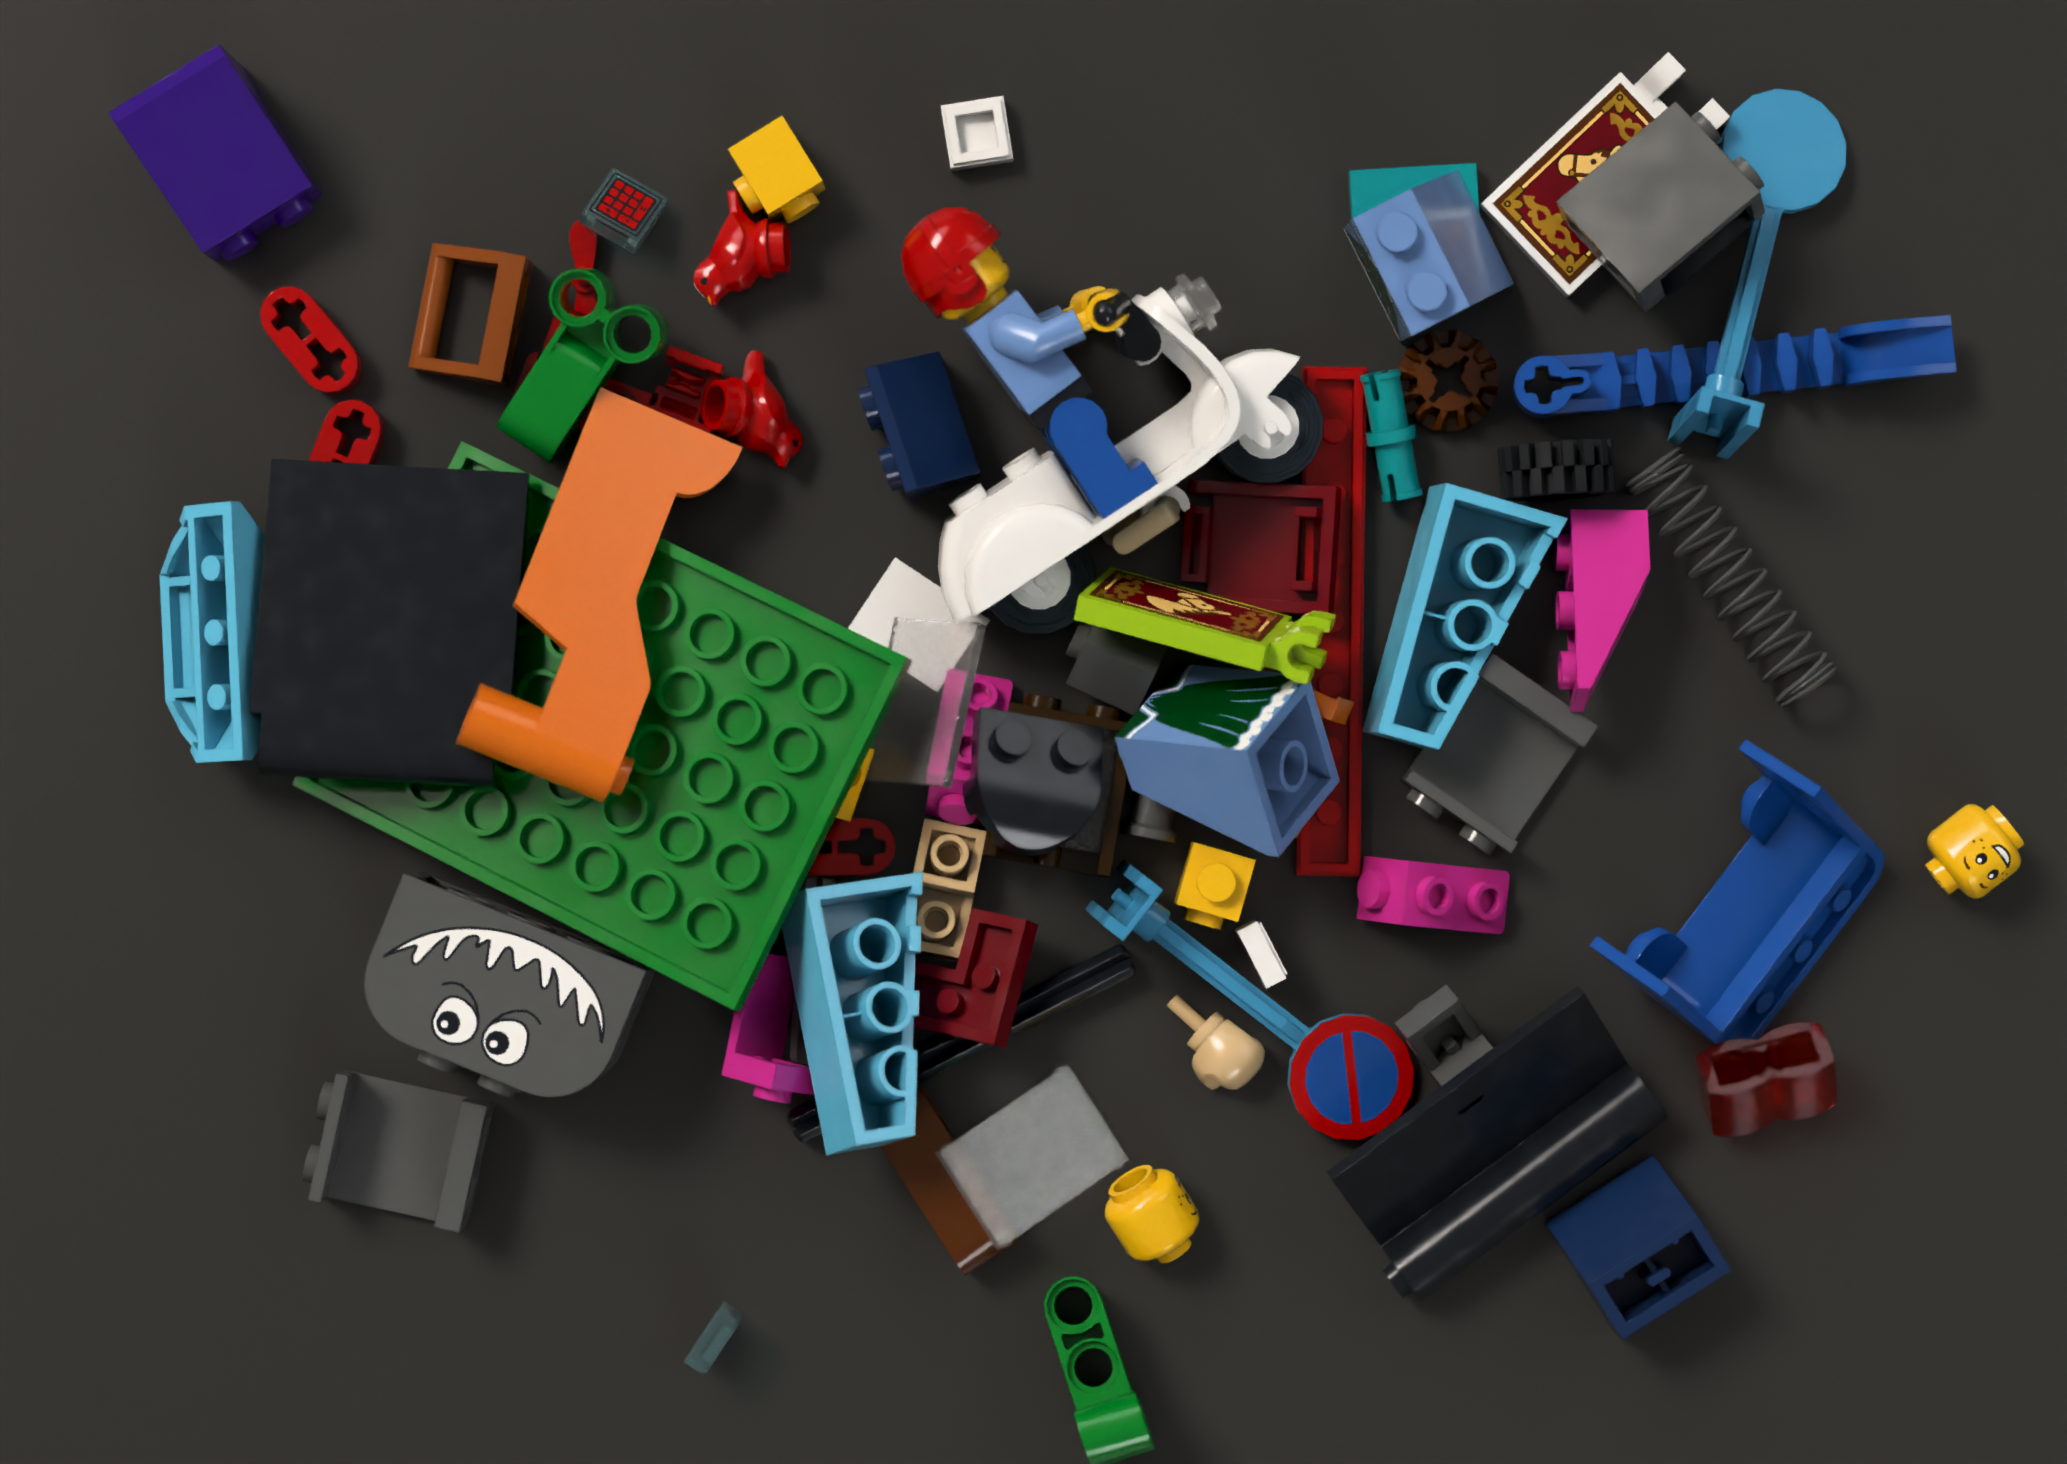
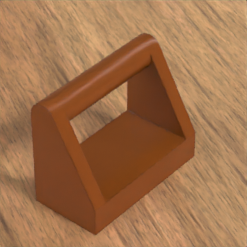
(503, 319)

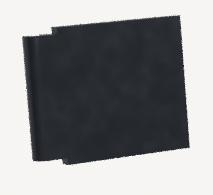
(384, 618)

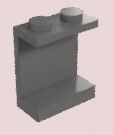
(1659, 201)
(1497, 757)
(399, 1148)

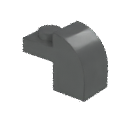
(1443, 1035)

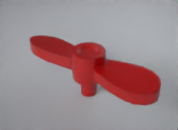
(583, 249)

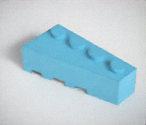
(1453, 607)
(857, 1005)

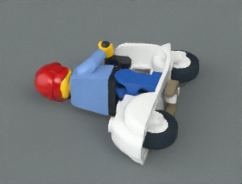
(1027, 536)

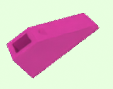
(1604, 578)

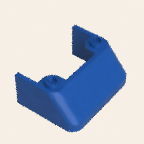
(1763, 915)

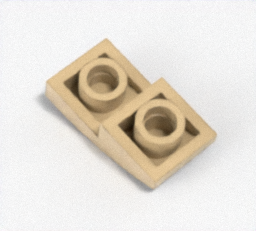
(950, 868)

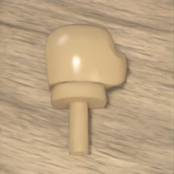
(1223, 1050)

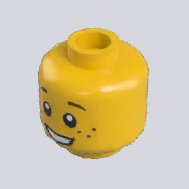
(1973, 851)
(1151, 1214)

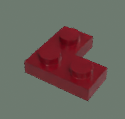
(984, 990)

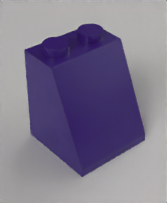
(217, 154)

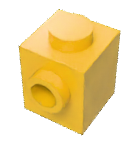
(776, 173)
(1213, 885)

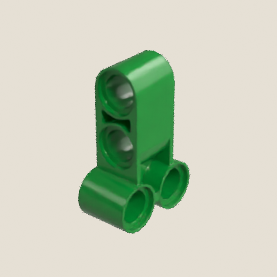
(575, 365)
(1108, 1414)

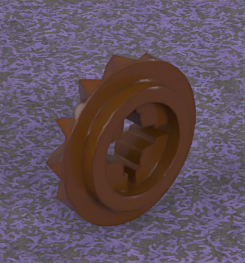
(1452, 410)

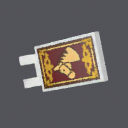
(1527, 199)

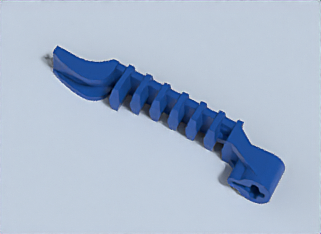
(1786, 363)

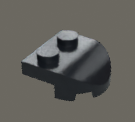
(1032, 779)

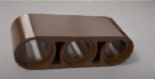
(936, 1192)

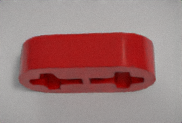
(300, 351)
(332, 441)
(851, 863)

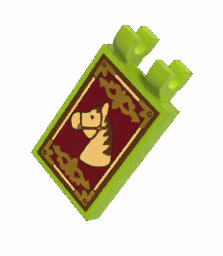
(1206, 624)

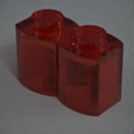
(1766, 1079)

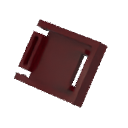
(1252, 543)

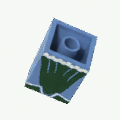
(1427, 254)
(1232, 752)

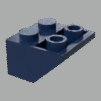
(922, 426)
(1637, 1247)

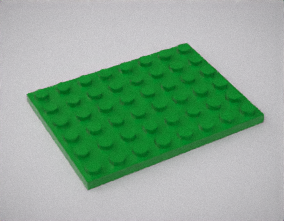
(730, 789)

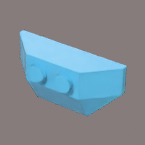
(210, 629)

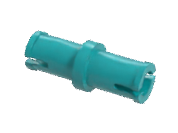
(1391, 435)

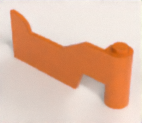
(585, 596)

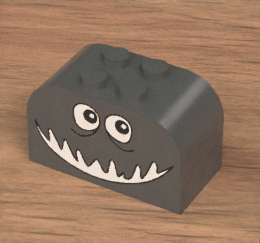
(500, 991)

